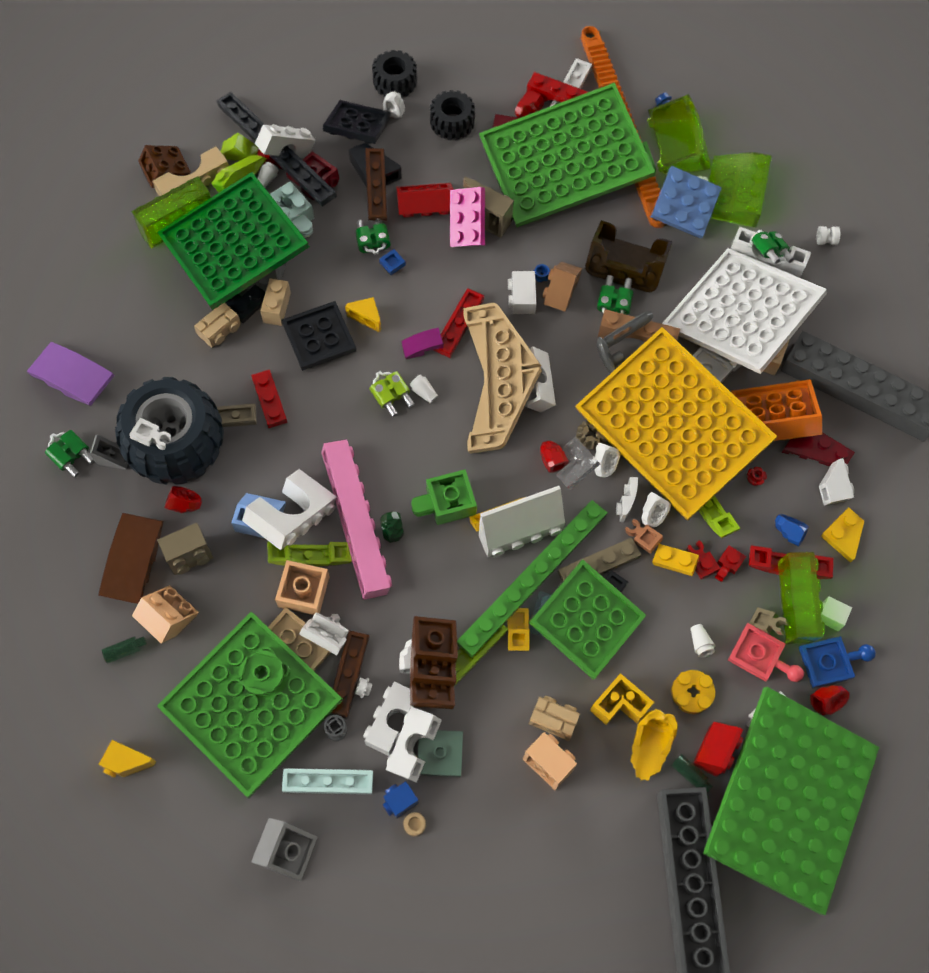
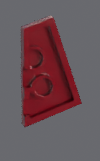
(819, 448)

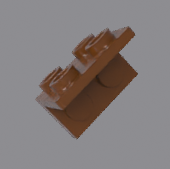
(159, 160)

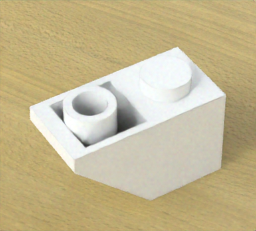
(836, 484)

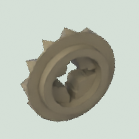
(589, 441)

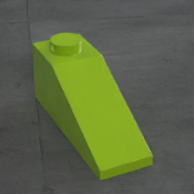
(237, 171)

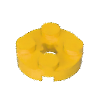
(683, 698)

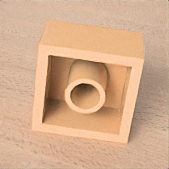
(302, 587)
(550, 760)

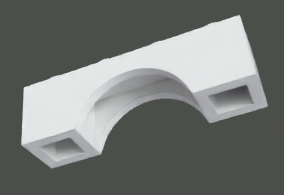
(743, 244)

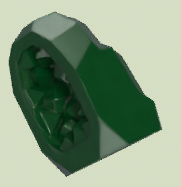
(391, 526)

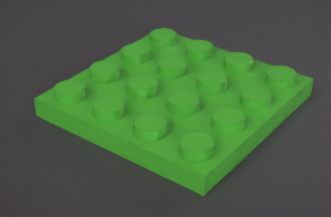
(587, 619)

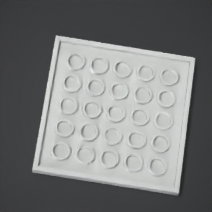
(745, 309)

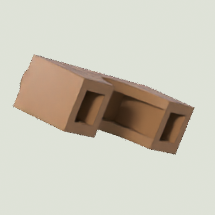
(613, 320)

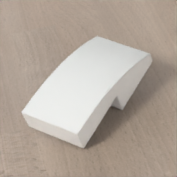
(626, 502)

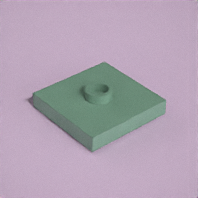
(442, 754)

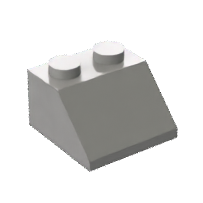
(284, 849)

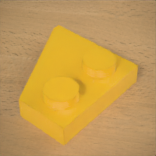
(845, 534)

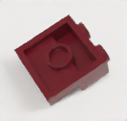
(322, 168)

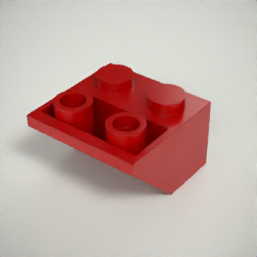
(717, 748)

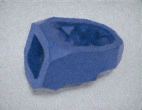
(791, 528)

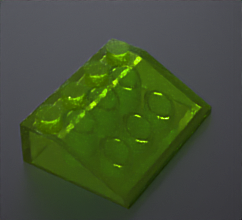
(743, 186)

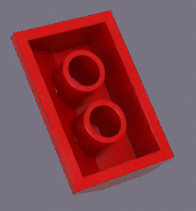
(424, 199)

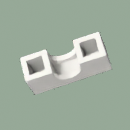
(275, 138)
(542, 395)
(417, 725)
(380, 735)

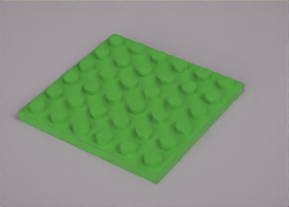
(245, 731)

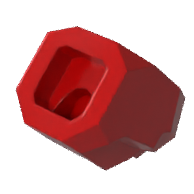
(529, 104)
(553, 456)
(182, 500)
(829, 699)

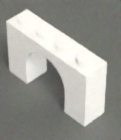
(284, 528)

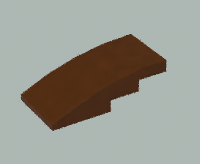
(131, 558)
(433, 663)

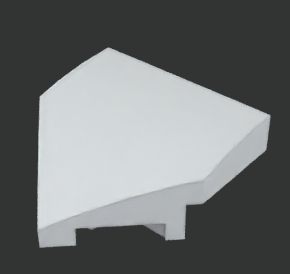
(325, 632)

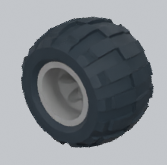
(189, 449)

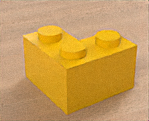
(621, 696)

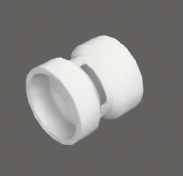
(828, 235)

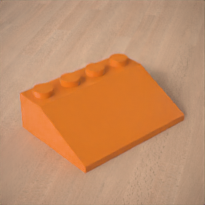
(785, 408)

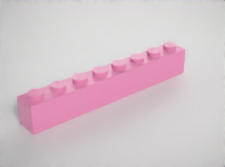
(355, 519)

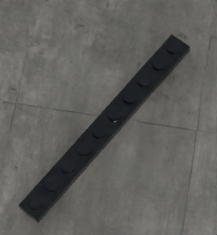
(287, 159)

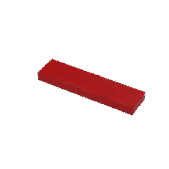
(456, 325)

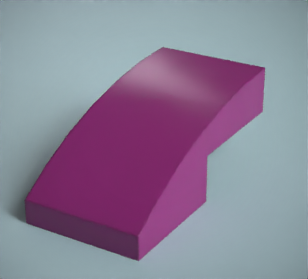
(419, 343)

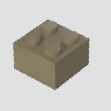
(185, 549)

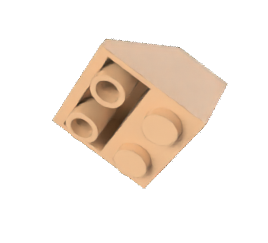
(164, 613)

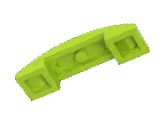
(716, 517)
(315, 555)

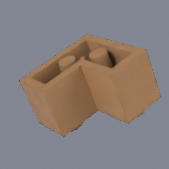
(563, 282)

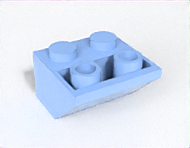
(239, 525)

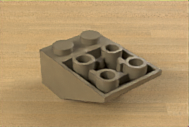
(497, 208)

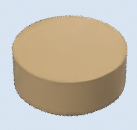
(414, 824)

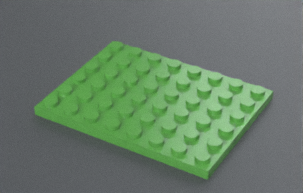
(567, 154)
(792, 801)

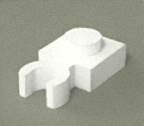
(147, 432)

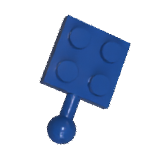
(830, 663)

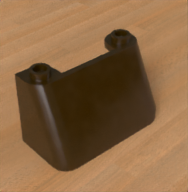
(625, 259)

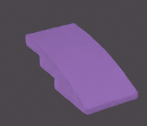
(70, 373)

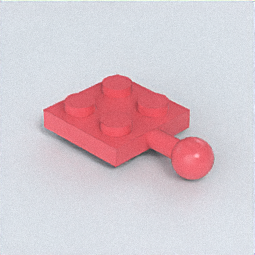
(760, 653)

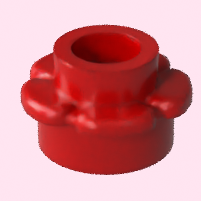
(756, 481)

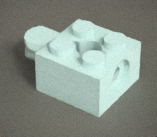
(295, 207)

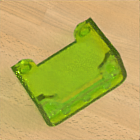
(679, 136)

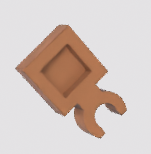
(645, 537)

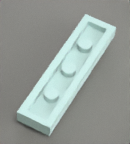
(327, 781)

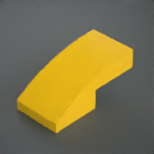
(518, 630)

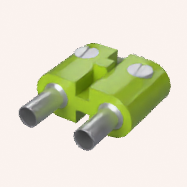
(389, 390)

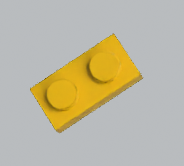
(675, 560)

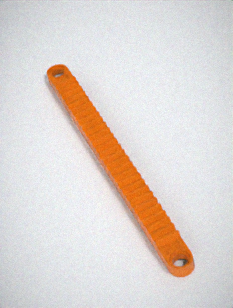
(605, 75)

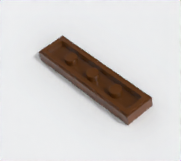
(376, 184)
(349, 671)

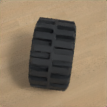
(394, 63)
(452, 103)

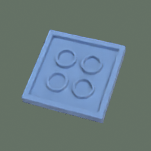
(686, 202)

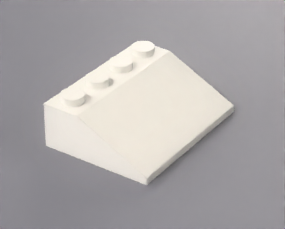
(522, 522)

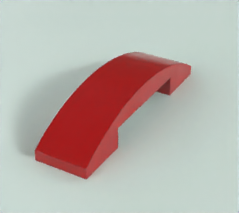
(767, 561)

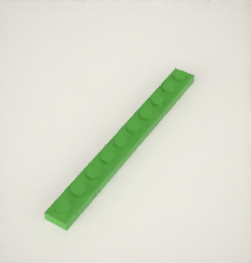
(531, 579)

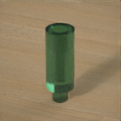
(123, 649)
(691, 773)

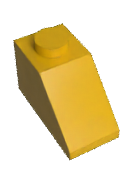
(123, 760)

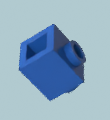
(399, 799)

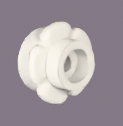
(363, 687)

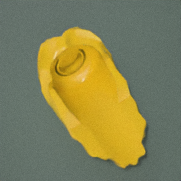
(652, 743)

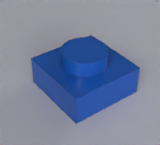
(392, 262)

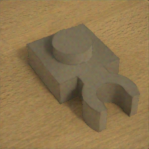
(768, 620)

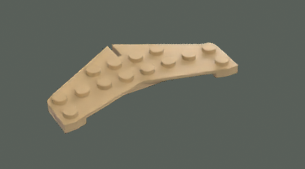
(505, 380)

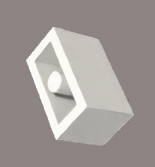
(523, 292)

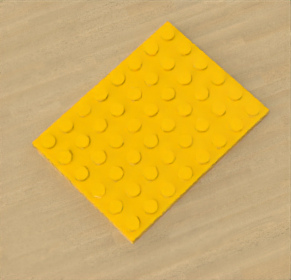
(675, 423)

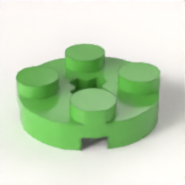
(268, 683)

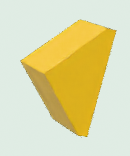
(364, 312)

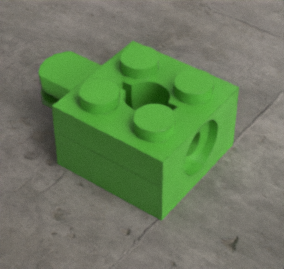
(441, 492)

